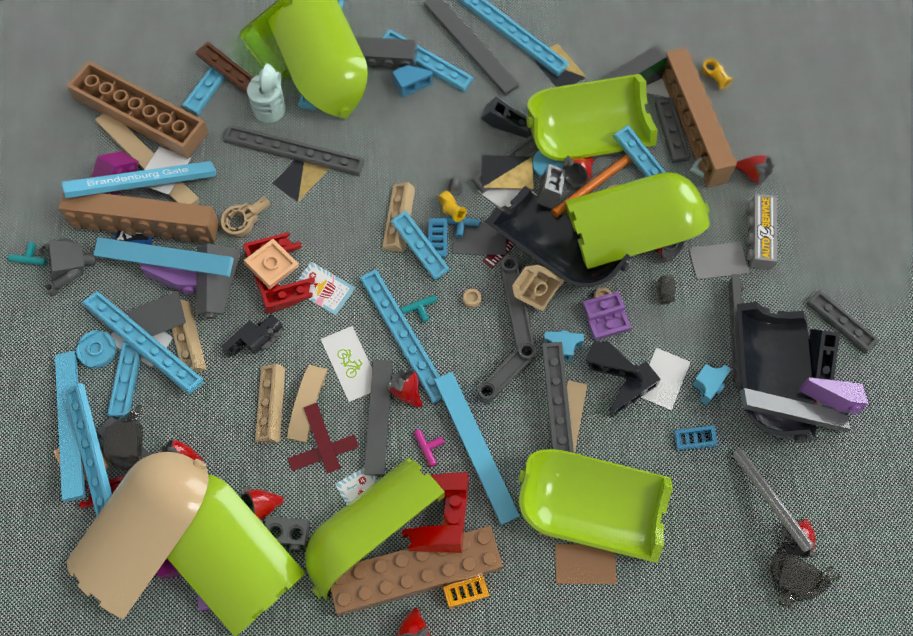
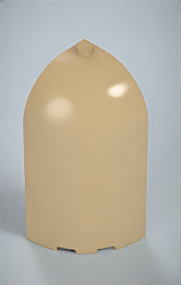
(138, 529)

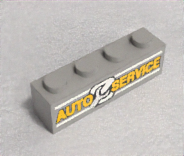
(762, 231)

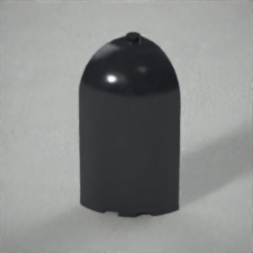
(550, 241)
(776, 363)

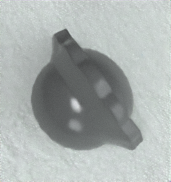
(455, 186)

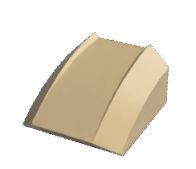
(536, 286)

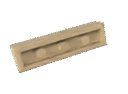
(401, 200)
(188, 341)
(270, 404)

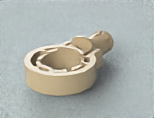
(250, 215)

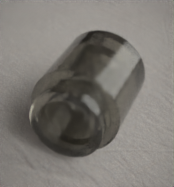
(665, 290)

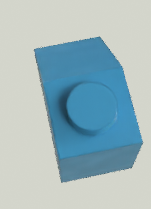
(411, 79)

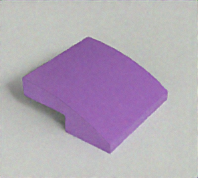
(606, 316)

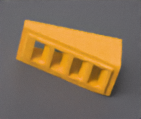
(455, 586)

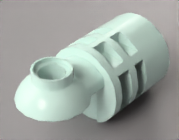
(266, 95)

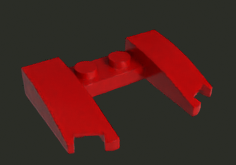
(280, 296)
(449, 535)

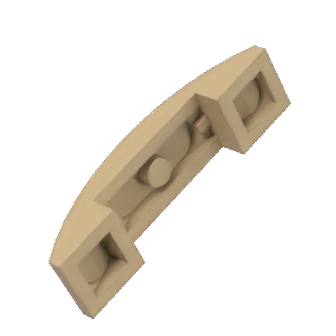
(307, 394)

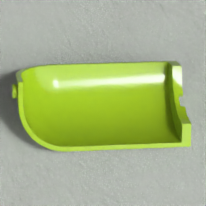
(321, 54)
(586, 115)
(637, 217)
(595, 502)
(367, 523)
(233, 559)

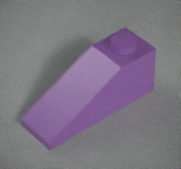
(179, 280)
(839, 395)

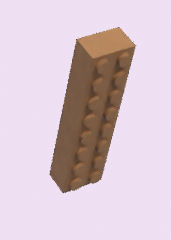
(138, 109)
(698, 118)
(141, 215)
(414, 572)

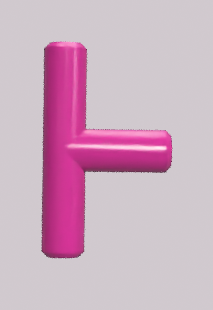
(427, 447)

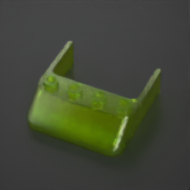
(261, 40)

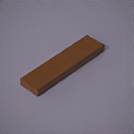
(224, 66)

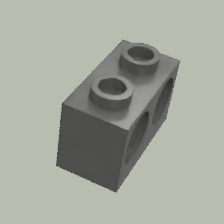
(550, 186)
(288, 527)

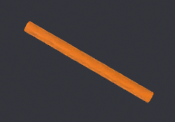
(594, 183)

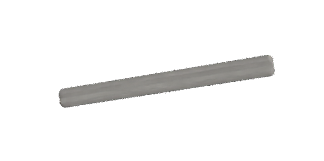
(773, 500)

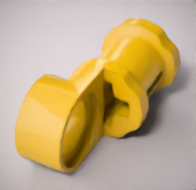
(717, 74)
(450, 206)

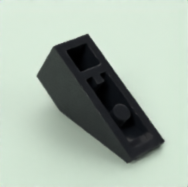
(505, 118)
(823, 353)
(609, 360)
(634, 390)

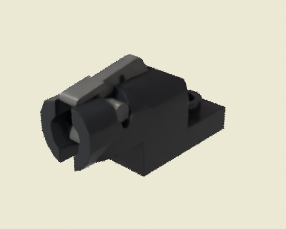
(254, 337)

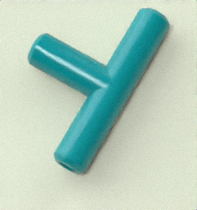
(28, 258)
(419, 306)

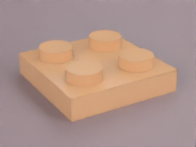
(271, 263)

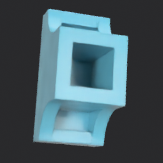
(569, 341)
(710, 382)

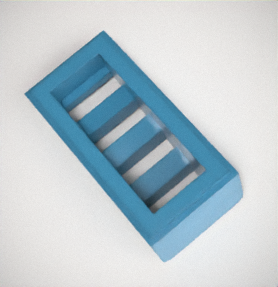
(438, 225)
(703, 445)

